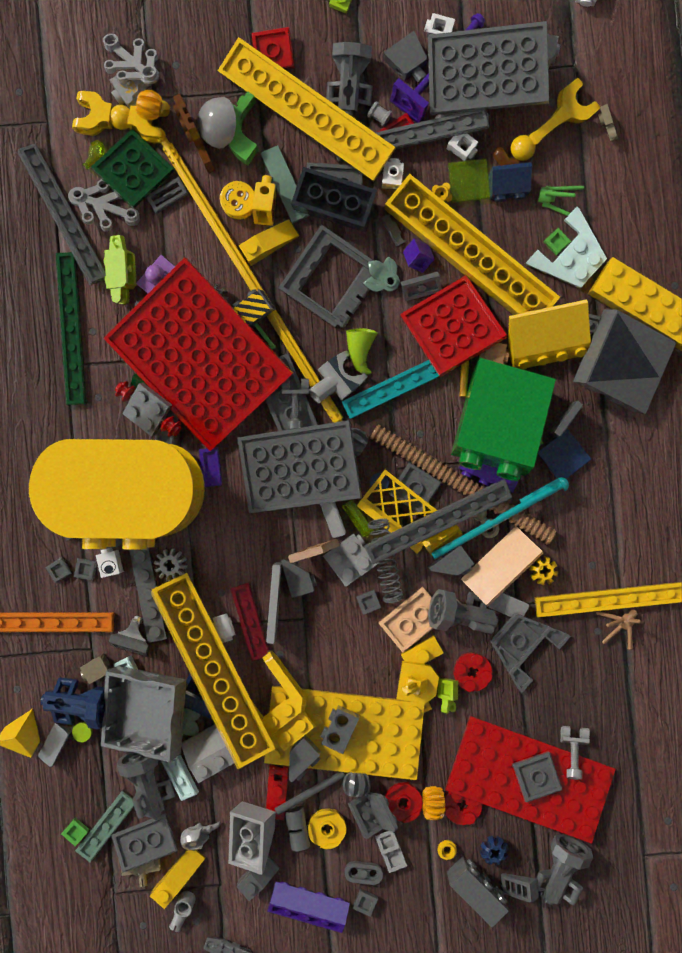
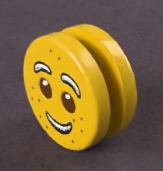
(237, 200)

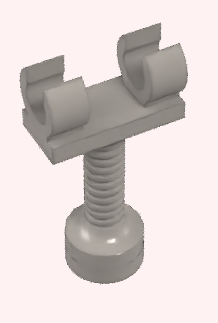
(574, 772)

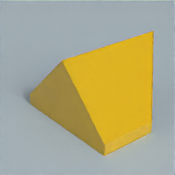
(21, 735)

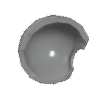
(217, 122)

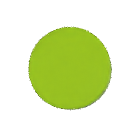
(81, 732)

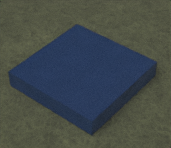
(564, 455)

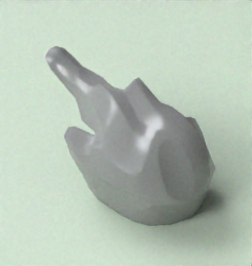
(195, 837)

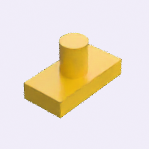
(423, 651)

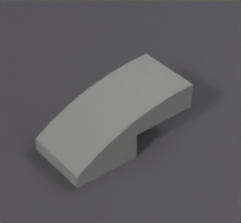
(391, 851)

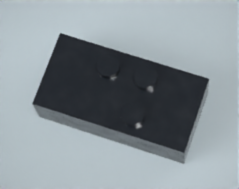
(334, 199)

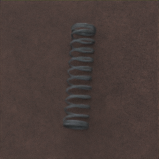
(375, 525)

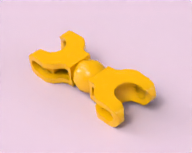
(106, 116)

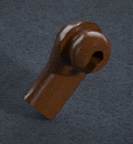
(502, 158)

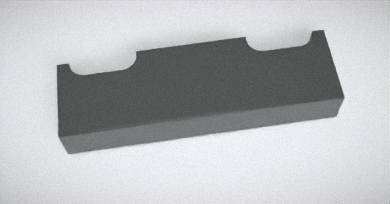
(393, 230)

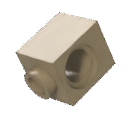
(95, 669)

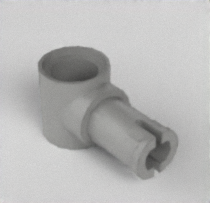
(181, 910)

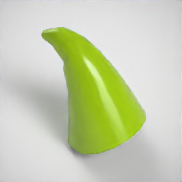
(359, 343)

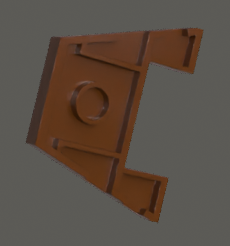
(191, 131)

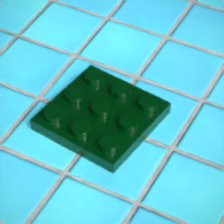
(132, 168)

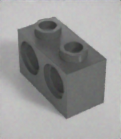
(343, 730)

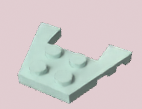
(579, 258)

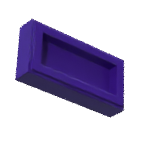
(210, 467)

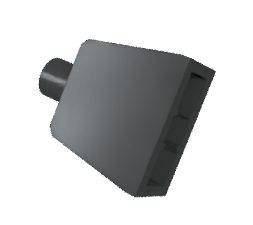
(407, 58)

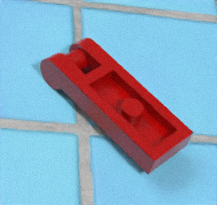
(277, 789)

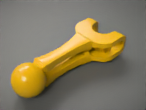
(568, 110)

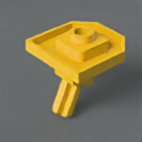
(417, 683)

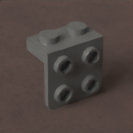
(372, 814)

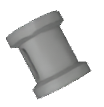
(379, 114)

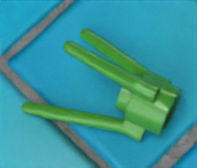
(548, 194)

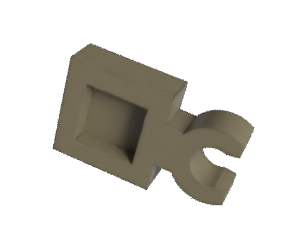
(606, 118)

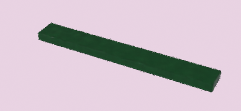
(71, 329)

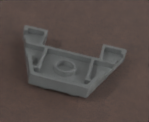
(518, 640)

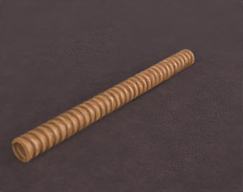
(458, 481)

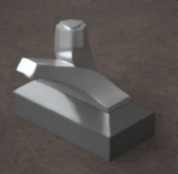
(130, 638)

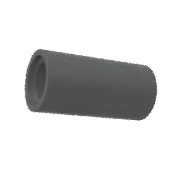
(297, 828)

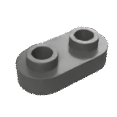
(363, 874)

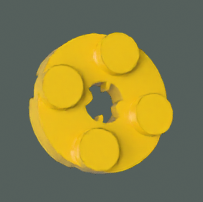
(321, 838)

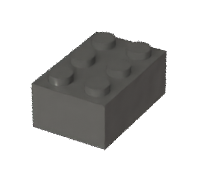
(477, 890)

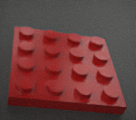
(453, 326)

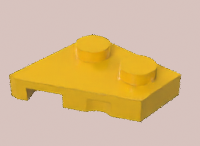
(441, 539)

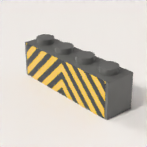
(254, 307)

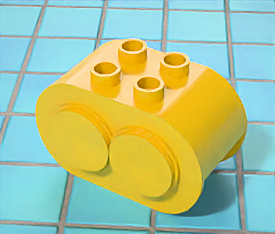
(116, 491)

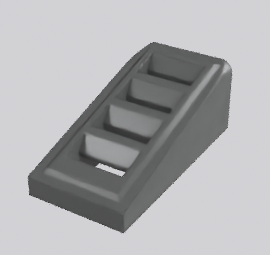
(530, 884)

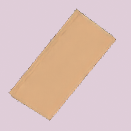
(502, 566)

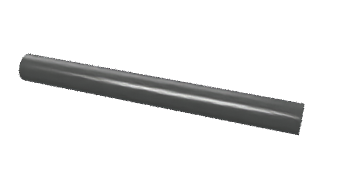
(310, 792)

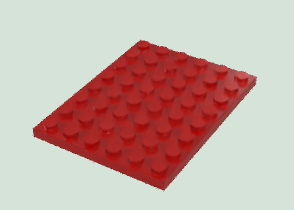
(198, 354)

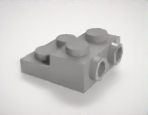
(349, 559)

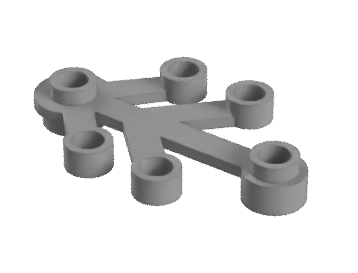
(147, 74)
(101, 204)

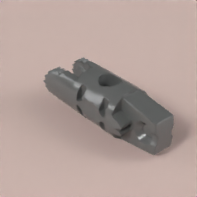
(221, 945)

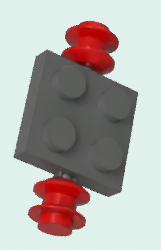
(147, 409)

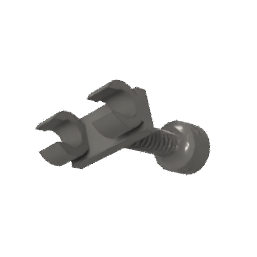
(295, 421)

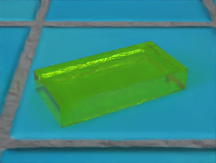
(357, 518)

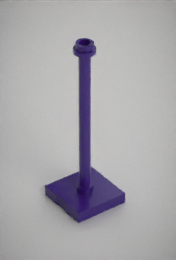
(410, 100)

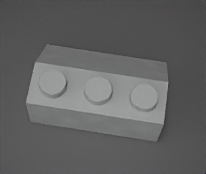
(206, 753)

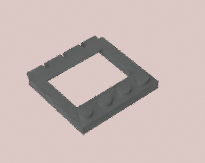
(307, 264)

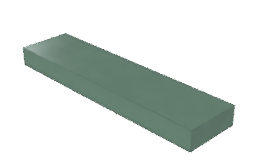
(283, 180)
(106, 826)

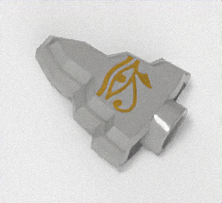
(127, 92)

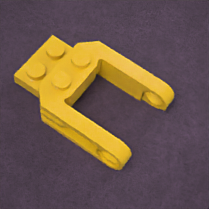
(288, 720)

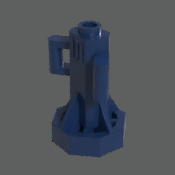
(88, 706)

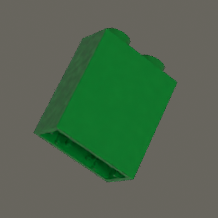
(503, 419)

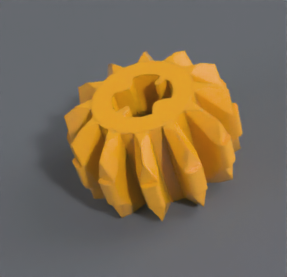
(433, 803)

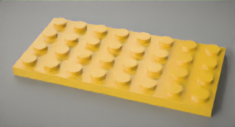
(381, 745)

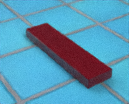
(250, 621)

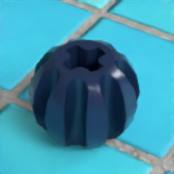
(491, 856)

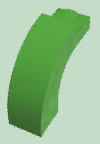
(241, 146)

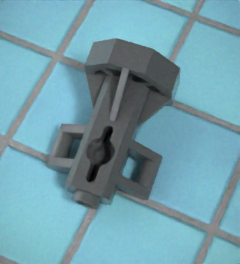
(351, 61)
(448, 611)
(140, 772)
(568, 856)

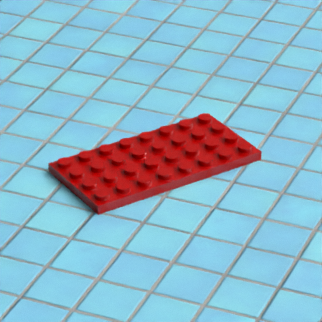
(487, 776)

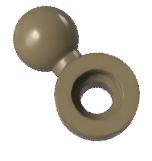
(482, 517)

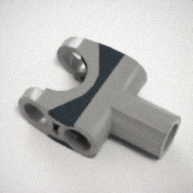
(335, 379)

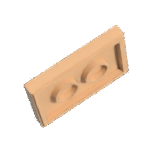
(409, 620)

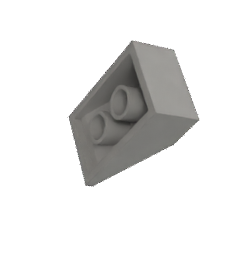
(250, 836)

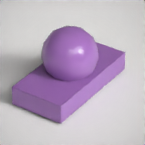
(155, 274)

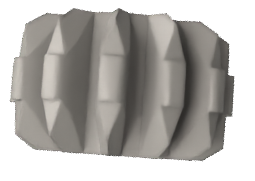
(173, 572)

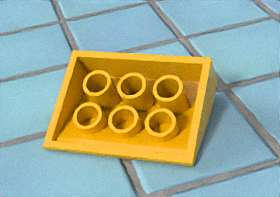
(549, 335)

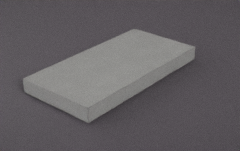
(274, 602)

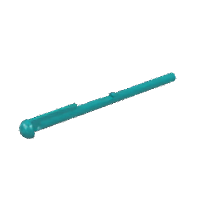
(527, 501)

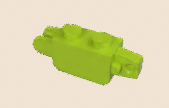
(119, 270)

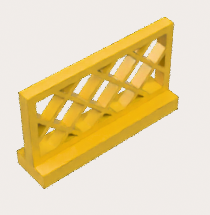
(375, 513)

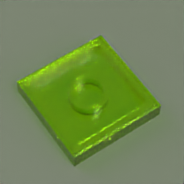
(469, 180)

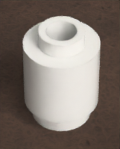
(224, 627)

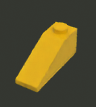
(268, 242)
(176, 877)

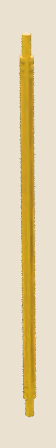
(246, 273)

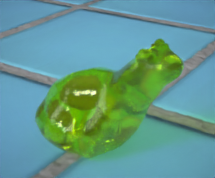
(95, 152)

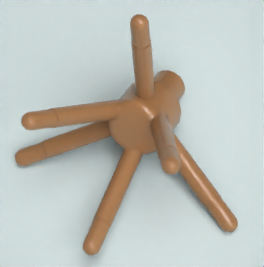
(625, 622)

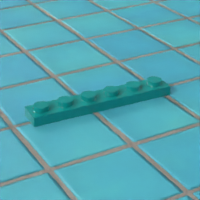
(389, 389)

